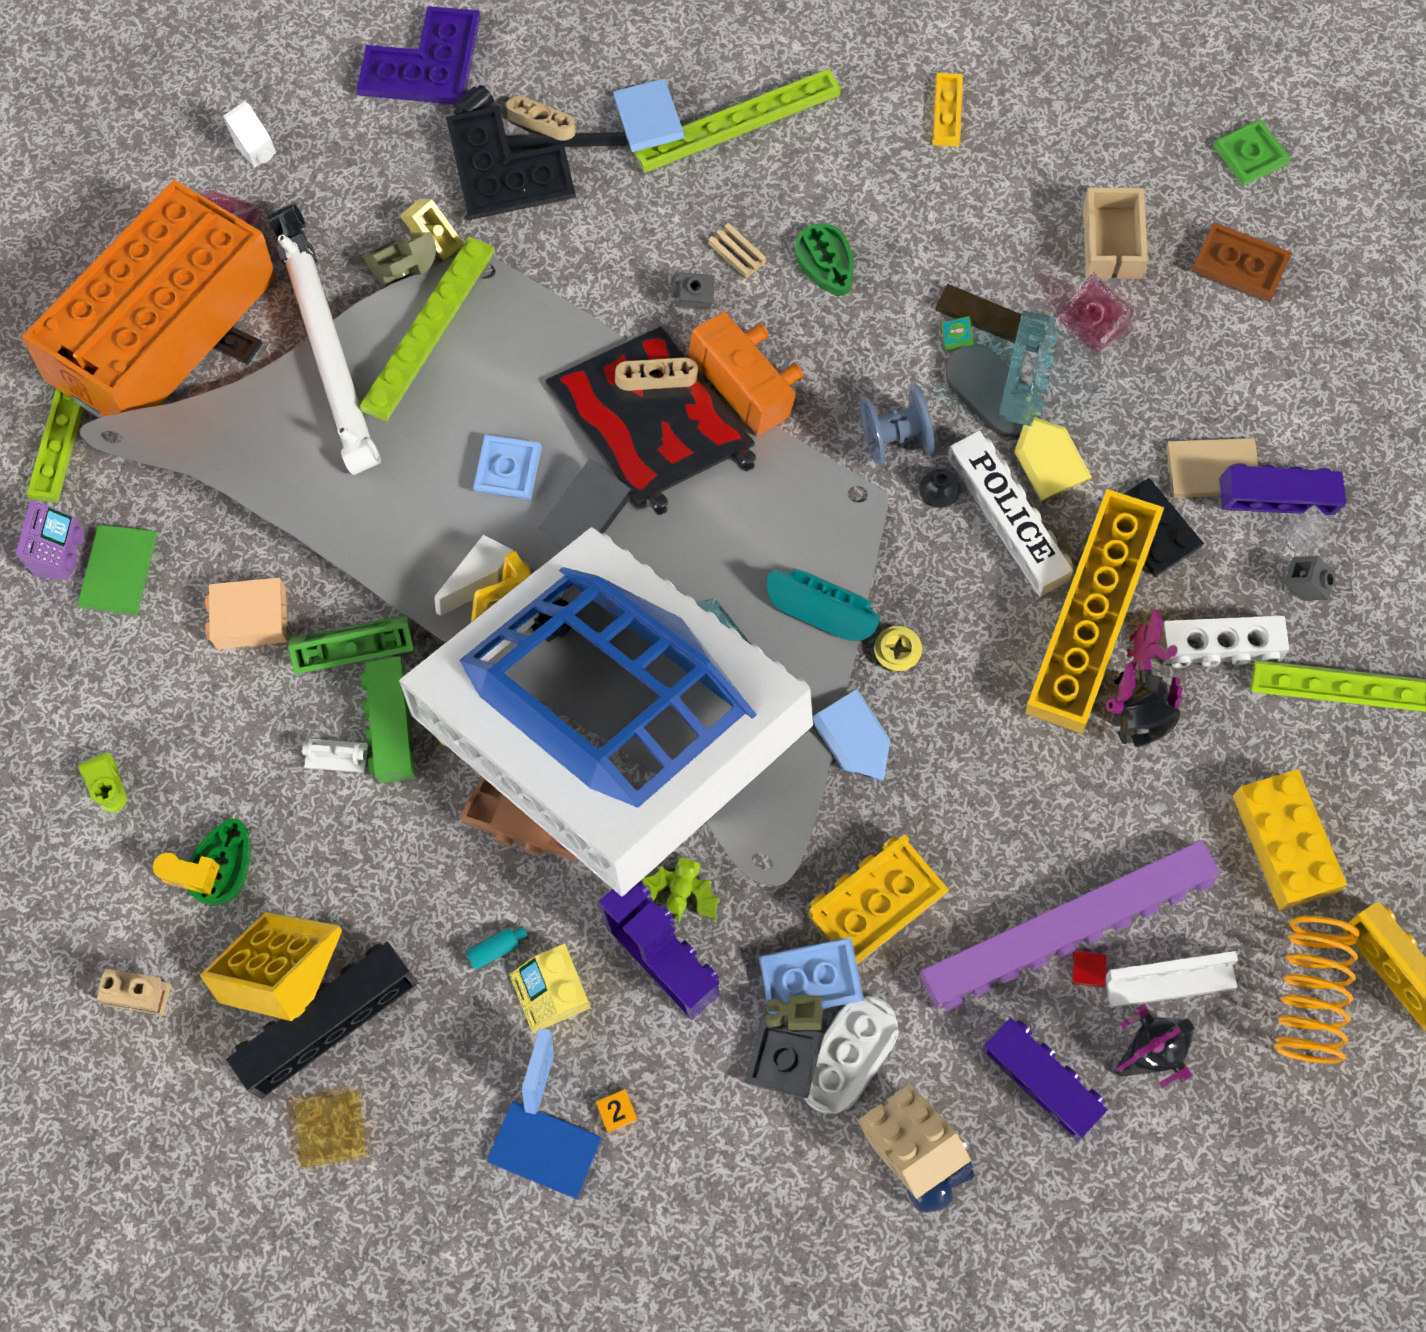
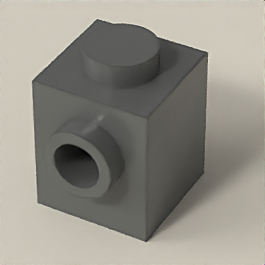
(694, 290)
(1310, 578)

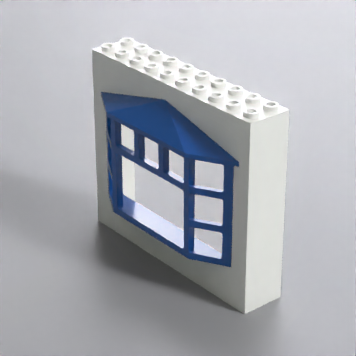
(561, 775)

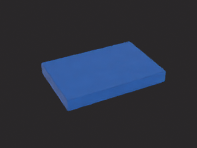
(544, 1150)

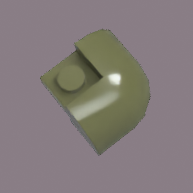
(401, 258)

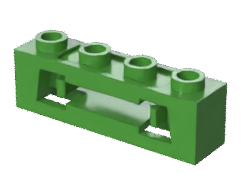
(351, 644)

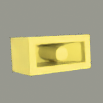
(426, 217)

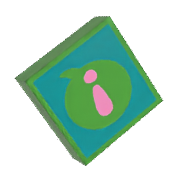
(957, 333)

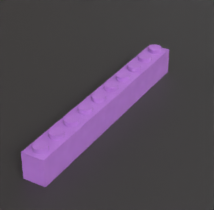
(1069, 925)

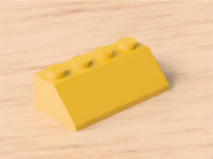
(1393, 957)

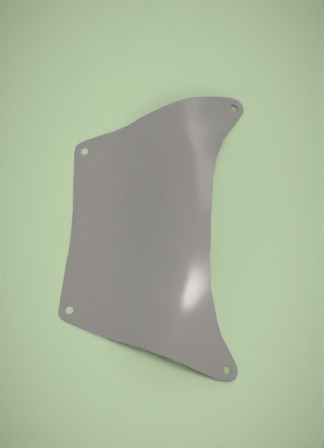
(418, 517)

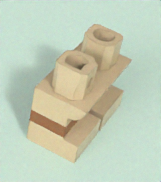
(133, 991)

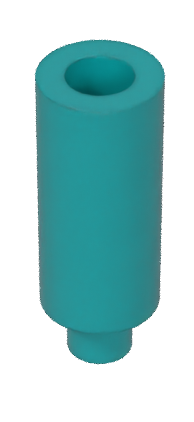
(495, 946)

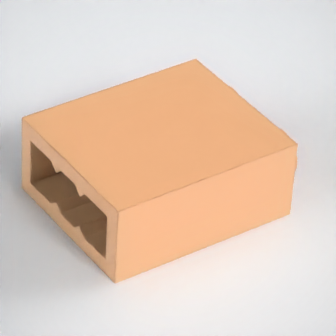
(246, 613)

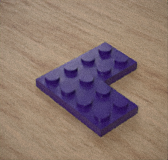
(428, 74)

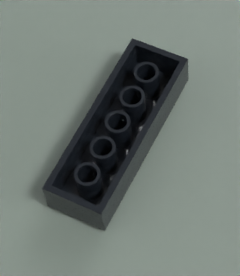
(331, 1016)

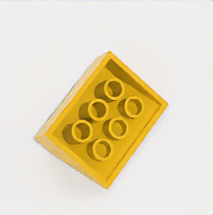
(273, 965)

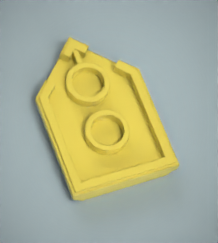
(1050, 459)

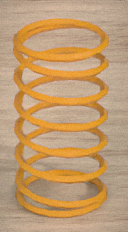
(1307, 981)

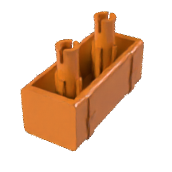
(743, 373)

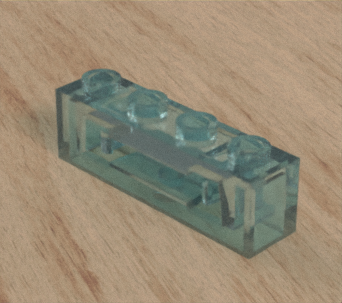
(1020, 406)

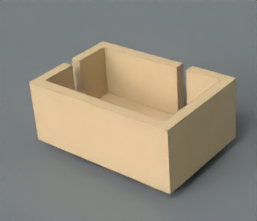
(1115, 232)
(914, 1141)

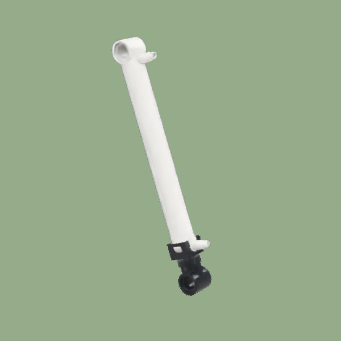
(300, 258)

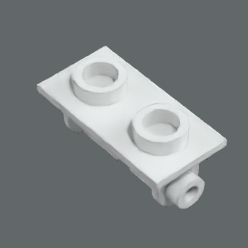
(335, 755)

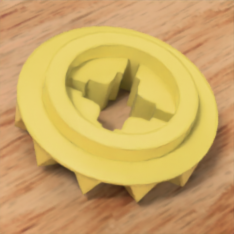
(889, 638)

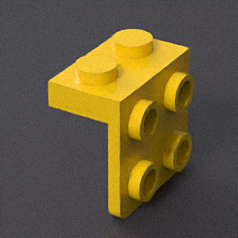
(513, 574)

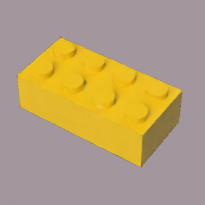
(1289, 840)

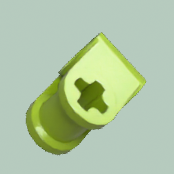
(103, 779)

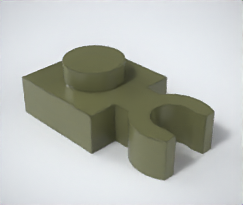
(800, 1013)

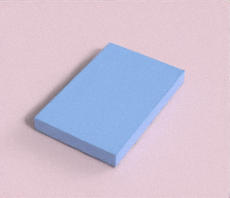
(648, 115)
(813, 970)

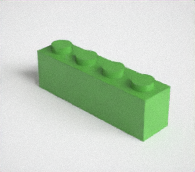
(389, 721)

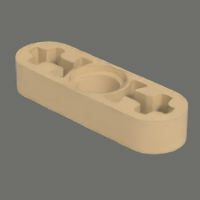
(556, 125)
(663, 365)

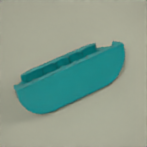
(822, 604)

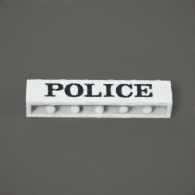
(1010, 513)

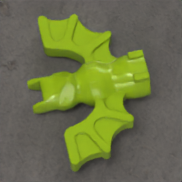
(682, 884)

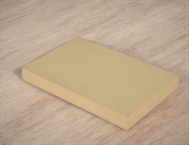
(1200, 463)

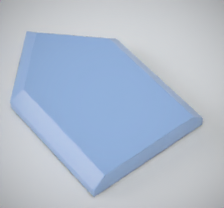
(854, 736)

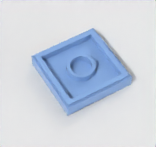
(507, 467)
(538, 1071)

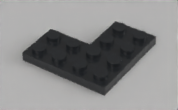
(503, 182)

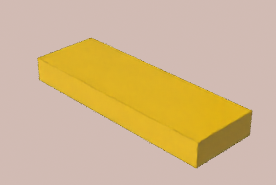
(947, 109)

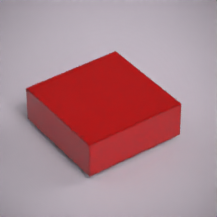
(1089, 969)

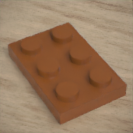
(1241, 262)

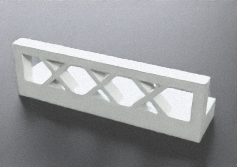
(1171, 979)

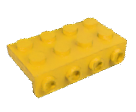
(878, 898)

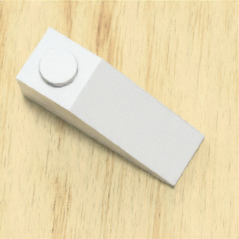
(478, 570)

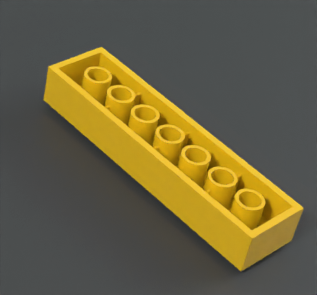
(1094, 611)

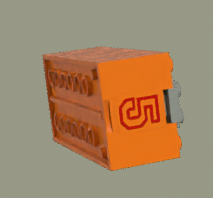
(151, 304)

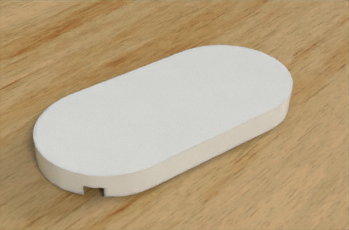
(852, 1054)

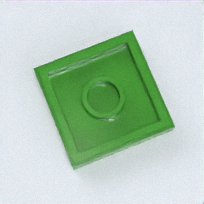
(1251, 152)

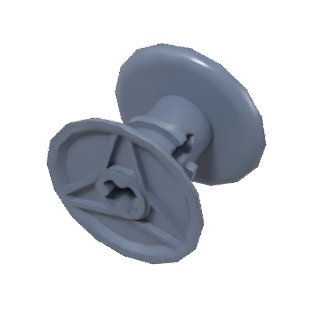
(897, 425)

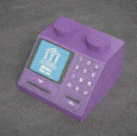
(49, 542)

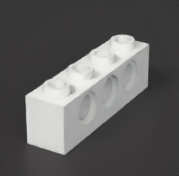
(1267, 630)

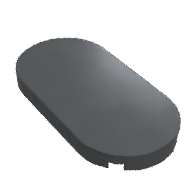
(979, 381)

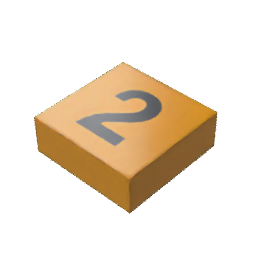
(616, 1111)

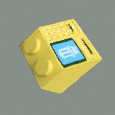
(549, 988)

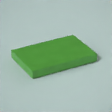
(117, 569)

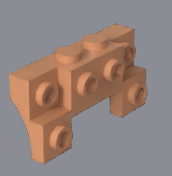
(496, 814)

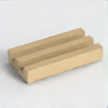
(744, 243)

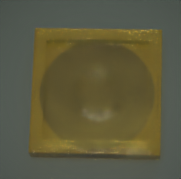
(330, 1130)

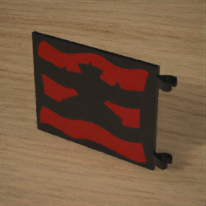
(650, 434)

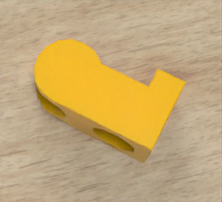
(186, 874)

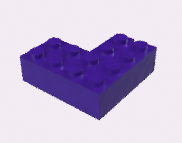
(650, 939)

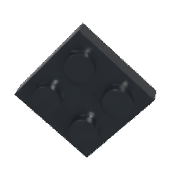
(784, 1059)

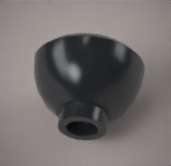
(939, 488)

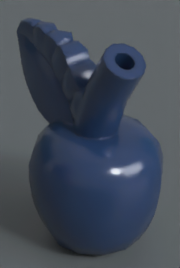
(941, 1195)

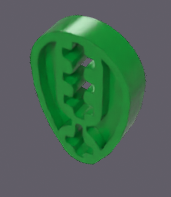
(812, 259)
(238, 857)

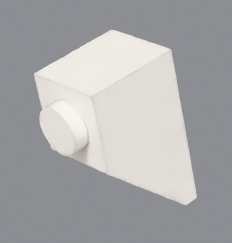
(249, 135)

